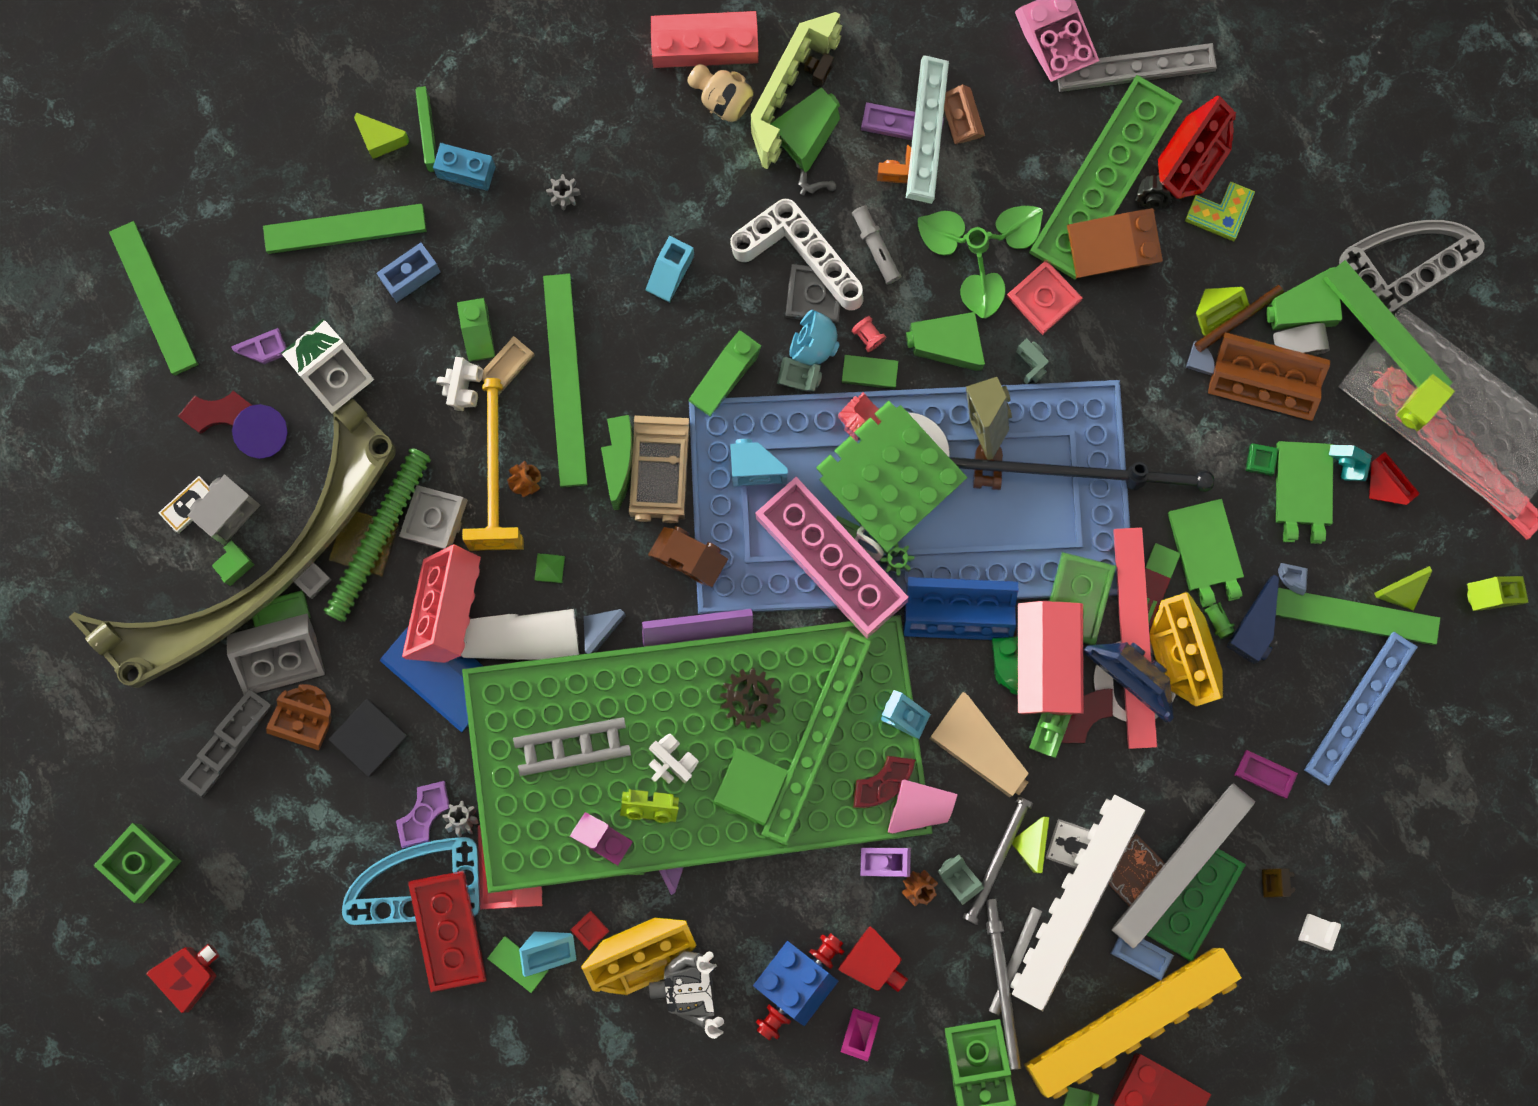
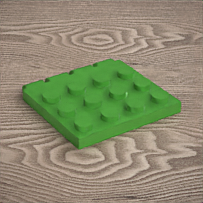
(890, 475)

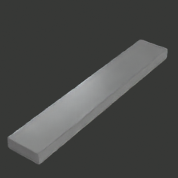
(1147, 65)

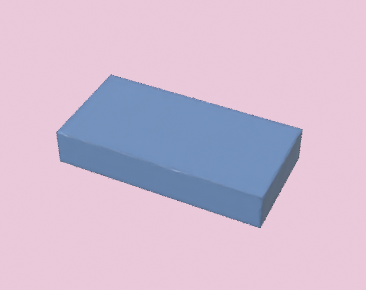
(1144, 957)

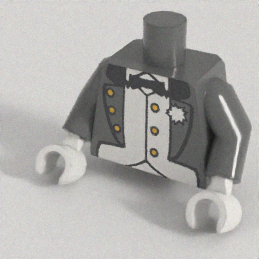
(690, 990)

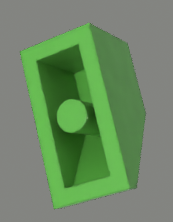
(476, 329)

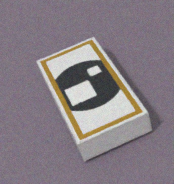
(177, 510)

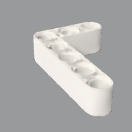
(805, 247)

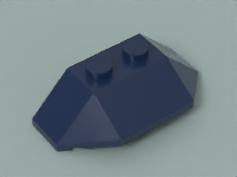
(1136, 674)

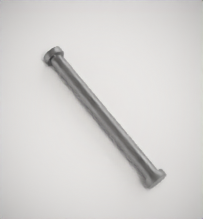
(998, 859)

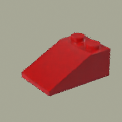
(1154, 1085)

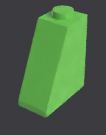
(808, 127)
(1306, 305)
(948, 340)

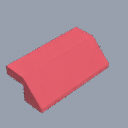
(1050, 658)

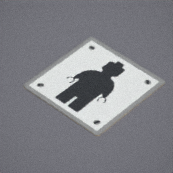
(1067, 842)

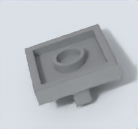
(433, 517)

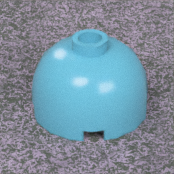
(816, 339)

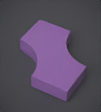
(430, 803)

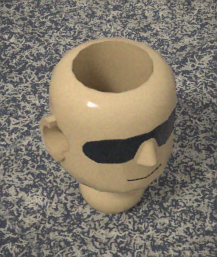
(723, 92)

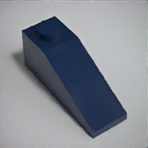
(1257, 628)

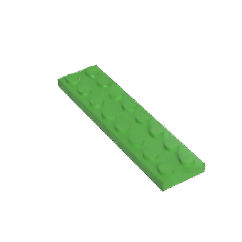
(1108, 168)

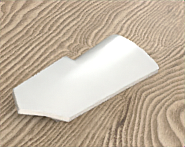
(522, 636)

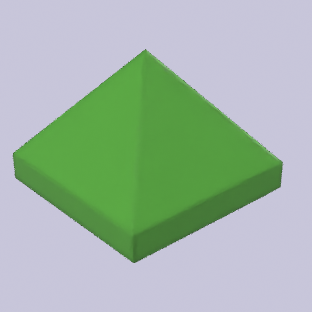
(549, 568)

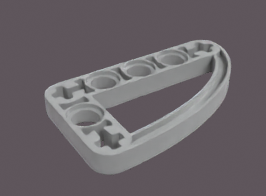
(1413, 278)

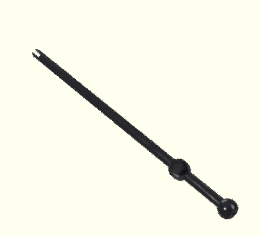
(1135, 476)

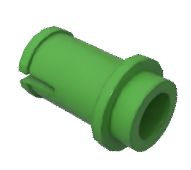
(1220, 621)

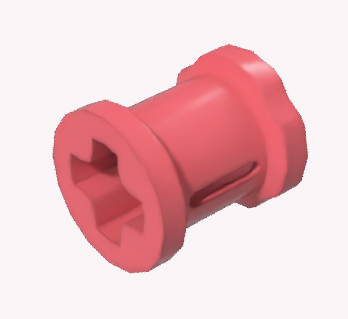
(868, 334)

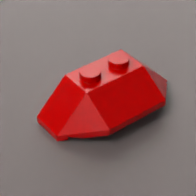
(1197, 149)

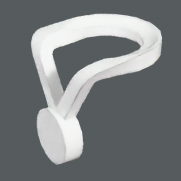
(876, 556)

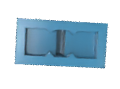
(464, 166)

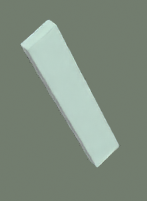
(927, 129)

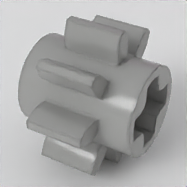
(557, 187)
(465, 823)

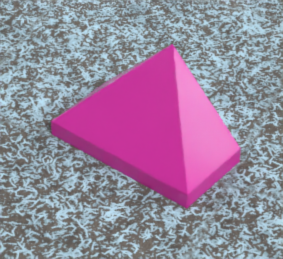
(860, 1034)

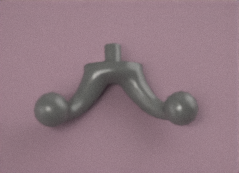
(831, 185)

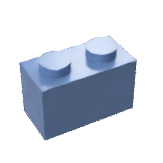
(408, 272)

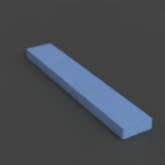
(1360, 708)

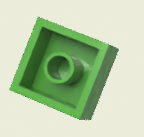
(137, 863)

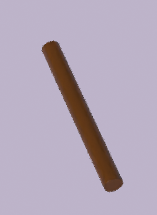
(1239, 318)

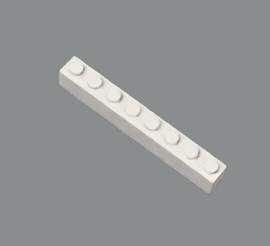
(1077, 903)

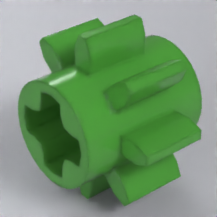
(898, 566)

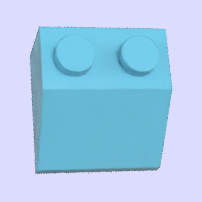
(755, 465)

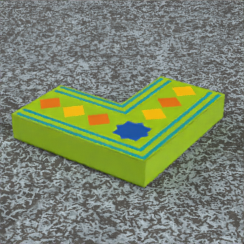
(1223, 218)

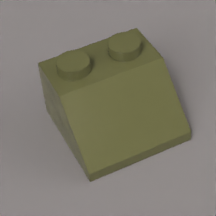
(989, 413)

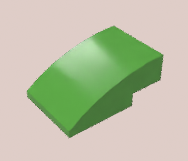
(618, 459)
(980, 1064)

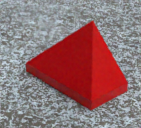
(1389, 482)

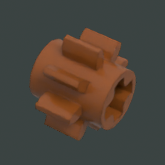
(524, 479)
(919, 888)

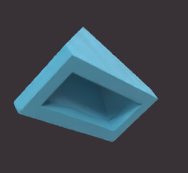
(546, 951)

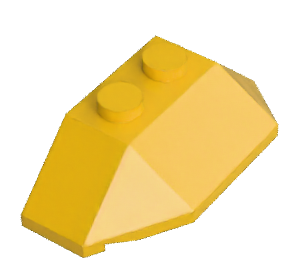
(1187, 650)
(637, 956)

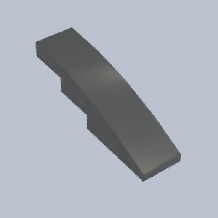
(226, 743)

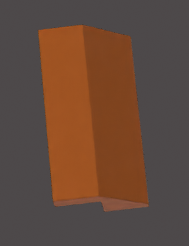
(1268, 376)

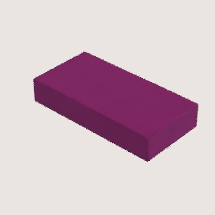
(1266, 774)

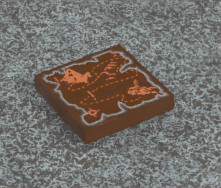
(1135, 870)

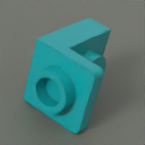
(1354, 462)

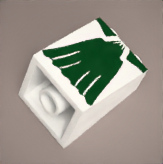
(327, 366)

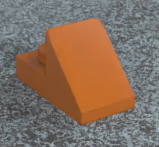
(894, 171)

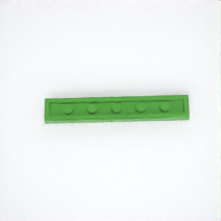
(344, 228)
(153, 298)
(1383, 325)
(1357, 616)

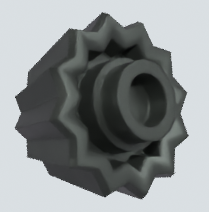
(1153, 193)

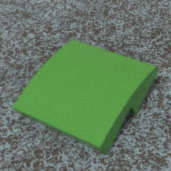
(750, 786)

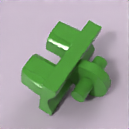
(1049, 733)

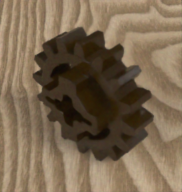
(762, 699)

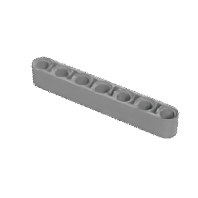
(1183, 866)

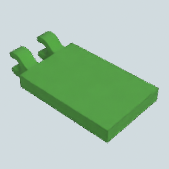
(1304, 489)
(1207, 550)

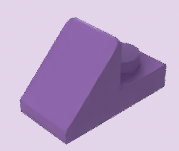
(885, 862)

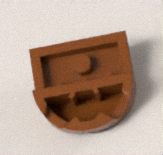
(301, 716)

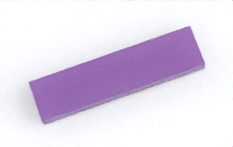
(697, 627)

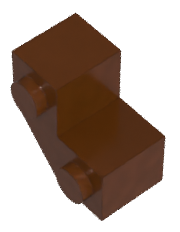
(688, 555)

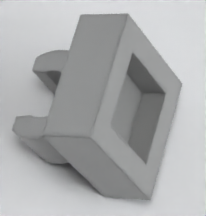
(312, 580)

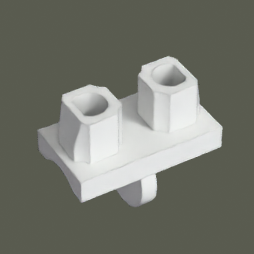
(456, 384)
(662, 751)

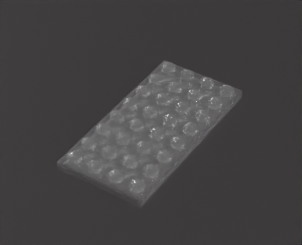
(1479, 435)

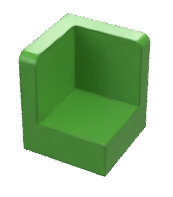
(232, 564)
(1080, 1097)

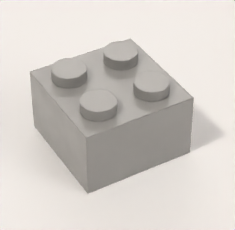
(223, 509)

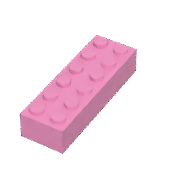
(831, 557)

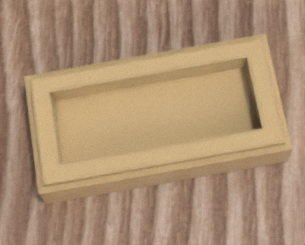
(508, 362)

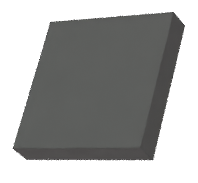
(809, 293)

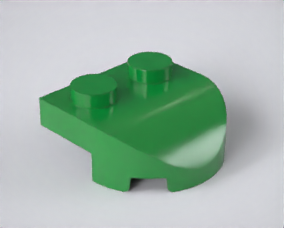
(1006, 662)

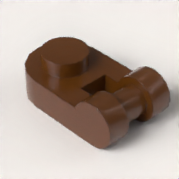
(993, 481)

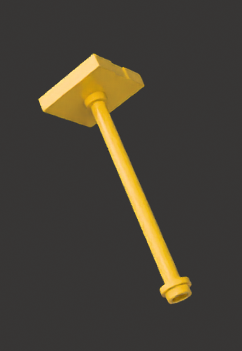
(493, 536)

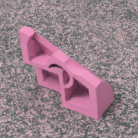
(920, 807)

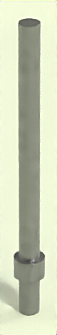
(995, 929)

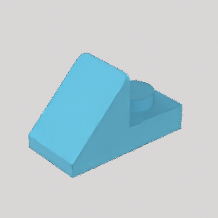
(905, 714)

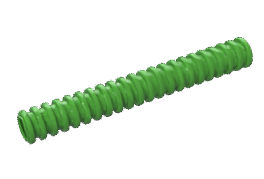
(377, 534)

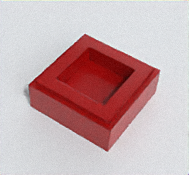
(590, 930)

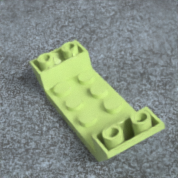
(815, 34)

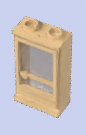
(659, 468)

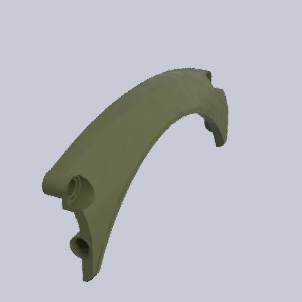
(172, 642)

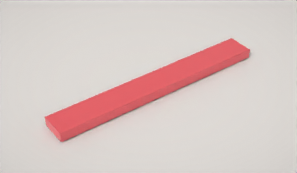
(1134, 627)

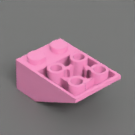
(1057, 36)

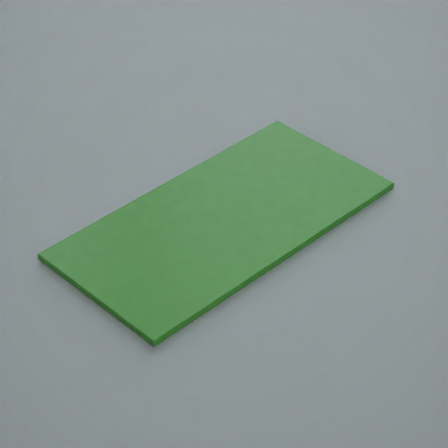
(676, 692)

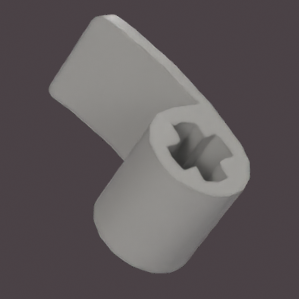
(1307, 339)

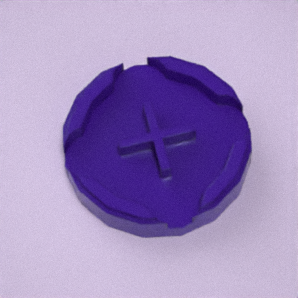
(259, 431)

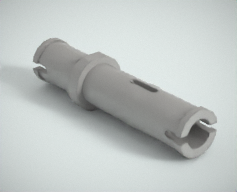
(872, 236)

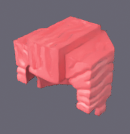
(857, 413)

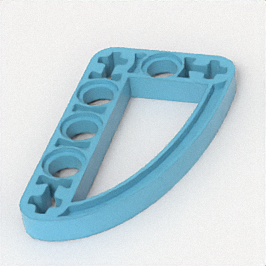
(397, 903)

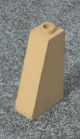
(977, 745)

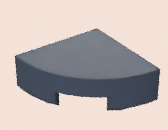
(1201, 361)
(1293, 577)

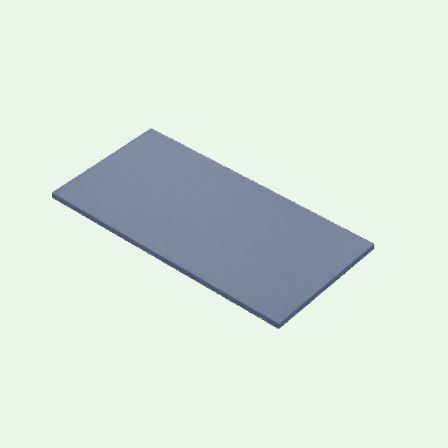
(968, 536)

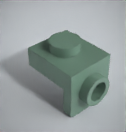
(1034, 357)
(799, 375)
(960, 879)

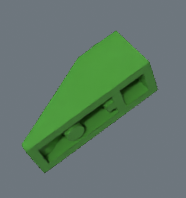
(725, 373)

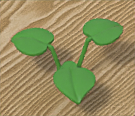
(944, 230)

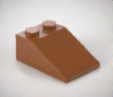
(1115, 243)

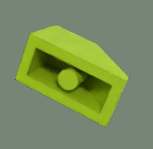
(1424, 403)
(1497, 593)

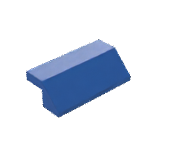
(960, 608)
(435, 682)

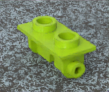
(662, 809)

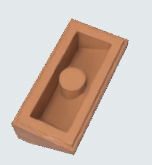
(962, 115)

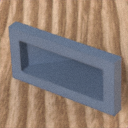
(599, 627)

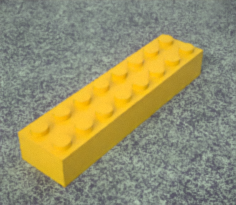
(1133, 1021)

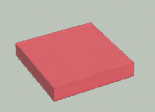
(1044, 297)

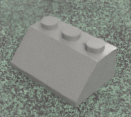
(275, 654)

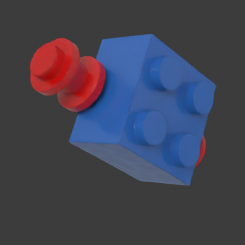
(796, 984)

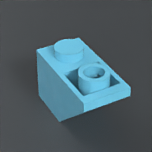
(670, 268)

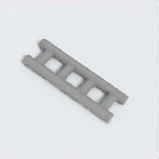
(560, 760)

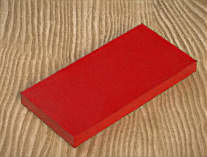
(447, 931)

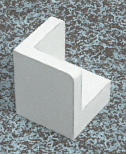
(1319, 932)

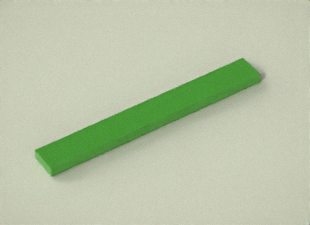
(565, 381)
(816, 738)

